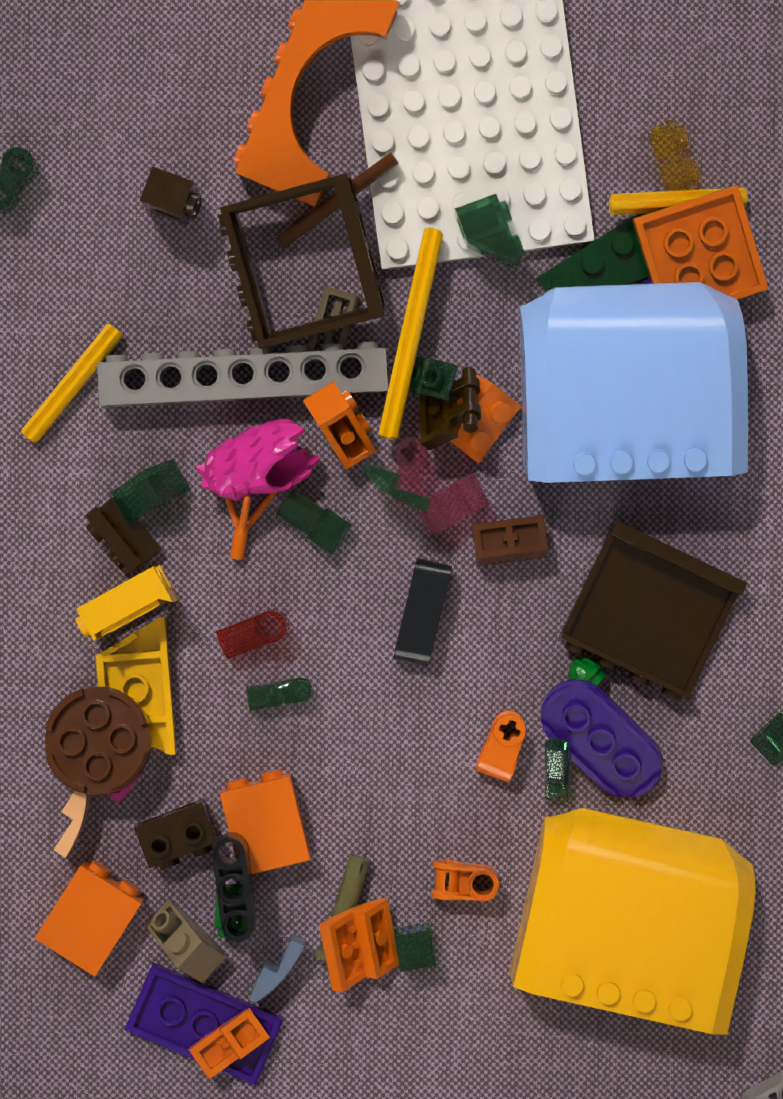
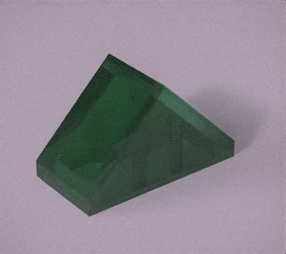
(150, 490)

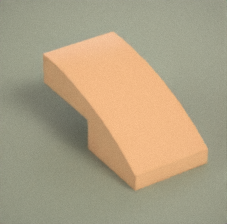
(76, 809)

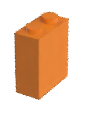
(268, 819)
(90, 916)

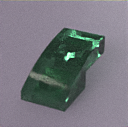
(388, 481)

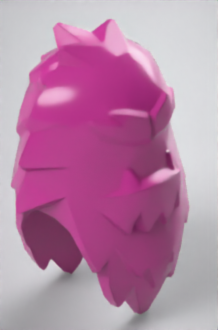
(257, 461)

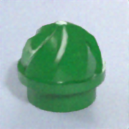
(586, 670)

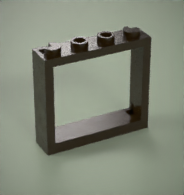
(249, 290)

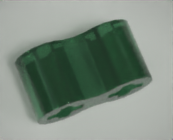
(12, 180)

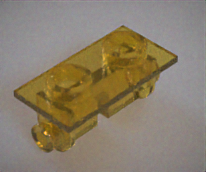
(673, 144)

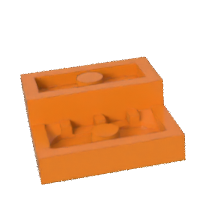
(359, 944)

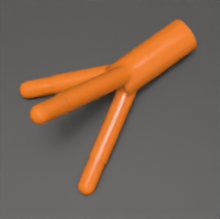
(243, 525)

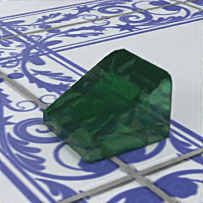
(770, 739)

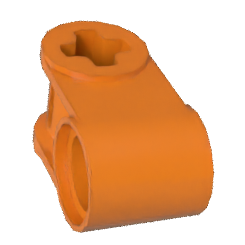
(501, 752)
(461, 881)

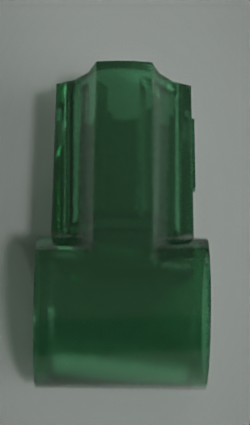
(319, 524)

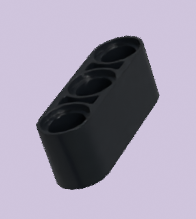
(422, 612)
(234, 904)

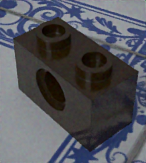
(171, 196)

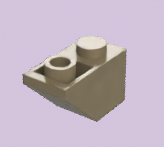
(185, 941)

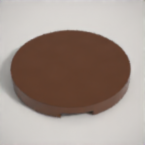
(98, 740)

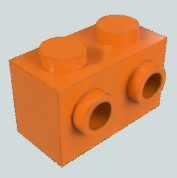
(341, 427)

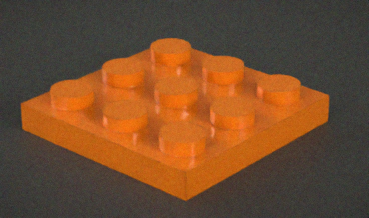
(703, 243)

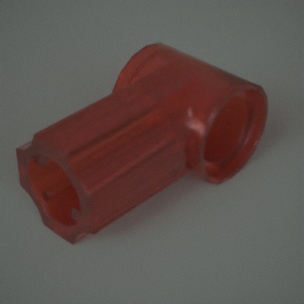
(250, 634)

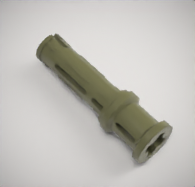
(349, 890)

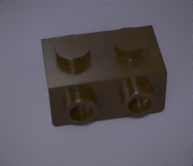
(129, 543)

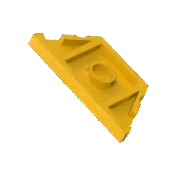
(142, 670)

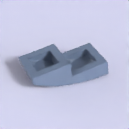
(272, 975)

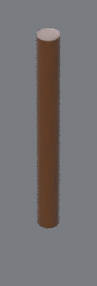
(332, 203)

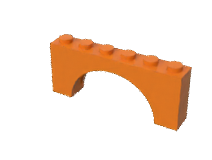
(273, 149)

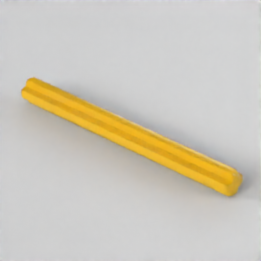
(410, 333)

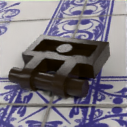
(441, 418)

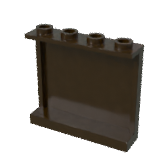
(650, 610)

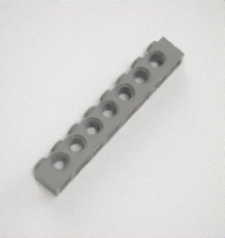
(116, 392)

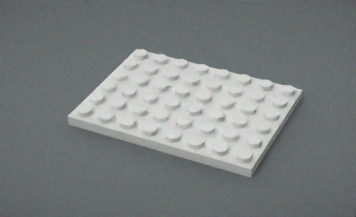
(472, 109)

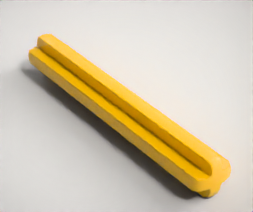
(653, 201)
(71, 383)

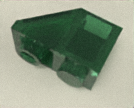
(487, 231)

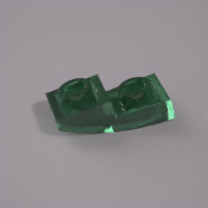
(432, 378)

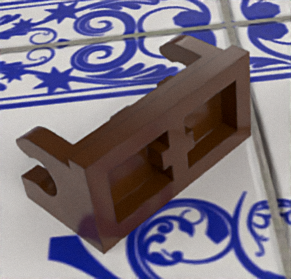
(510, 540)

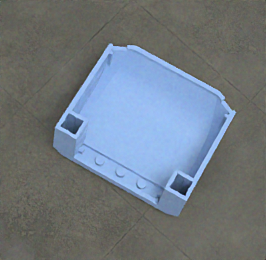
(633, 383)

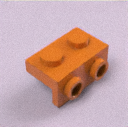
(496, 414)

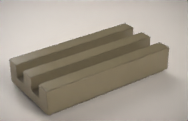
(341, 295)

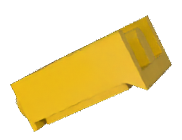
(125, 603)

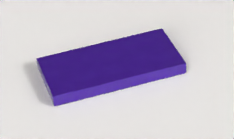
(182, 1011)

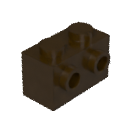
(177, 834)

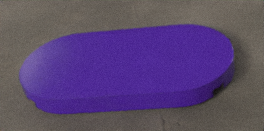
(602, 739)

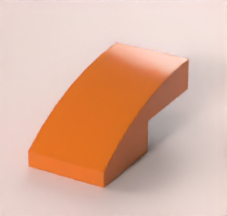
(228, 1043)

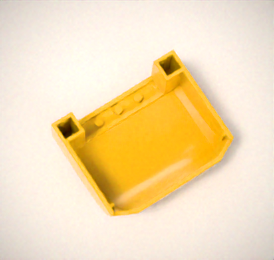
(635, 920)

